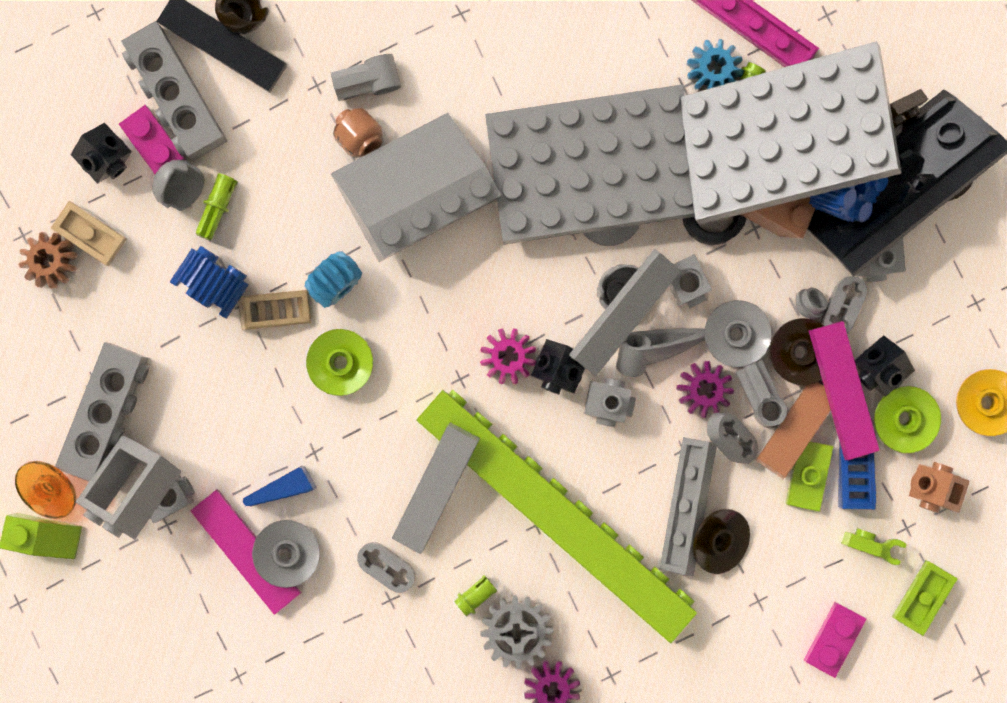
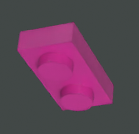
(150, 138)
(834, 639)

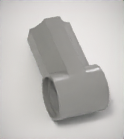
(375, 76)
(761, 390)

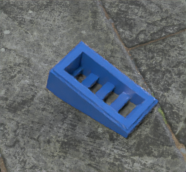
(289, 485)
(844, 488)

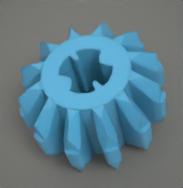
(719, 55)
(333, 279)

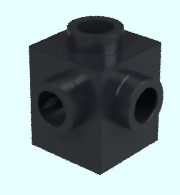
(101, 153)
(883, 366)
(557, 368)

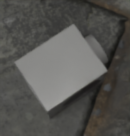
(691, 267)
(183, 491)

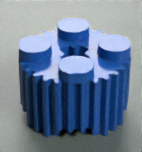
(850, 202)
(209, 281)

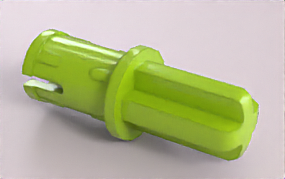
(216, 206)

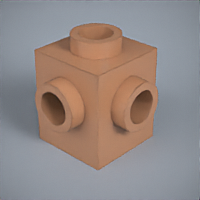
(938, 488)

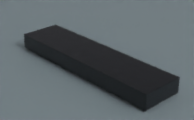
(224, 46)

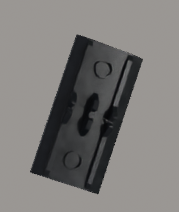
(938, 158)

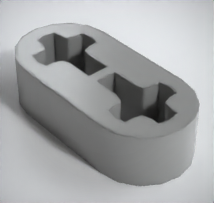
(854, 304)
(728, 443)
(380, 573)

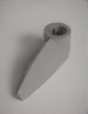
(653, 346)

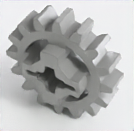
(532, 631)

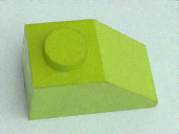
(40, 536)

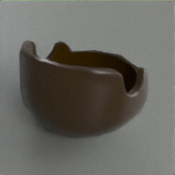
(241, 15)

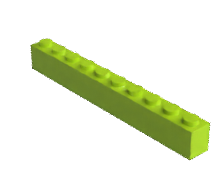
(562, 520)

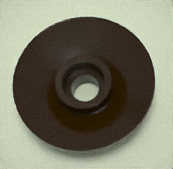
(783, 357)
(721, 541)

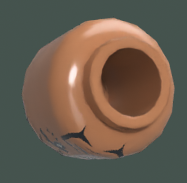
(357, 132)

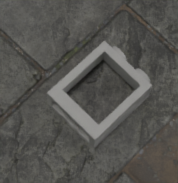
(142, 497)

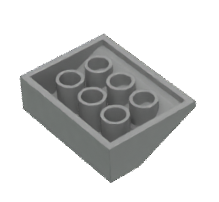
(415, 186)

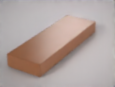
(796, 430)

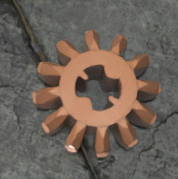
(34, 263)

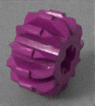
(707, 378)
(548, 676)

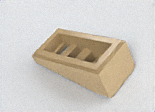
(303, 307)

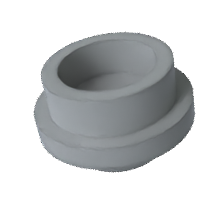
(811, 303)

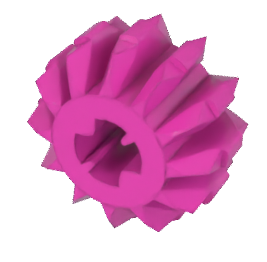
(502, 346)

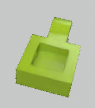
(865, 542)

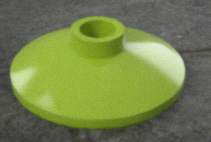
(322, 357)
(922, 424)

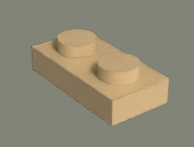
(88, 233)

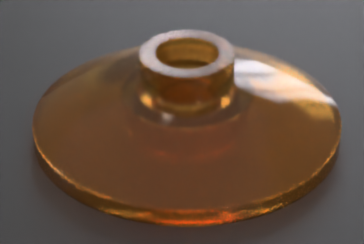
(45, 489)

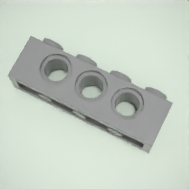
(153, 43)
(112, 359)

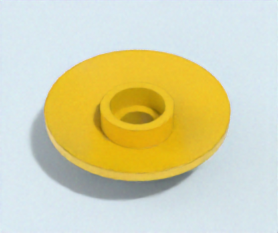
(969, 402)

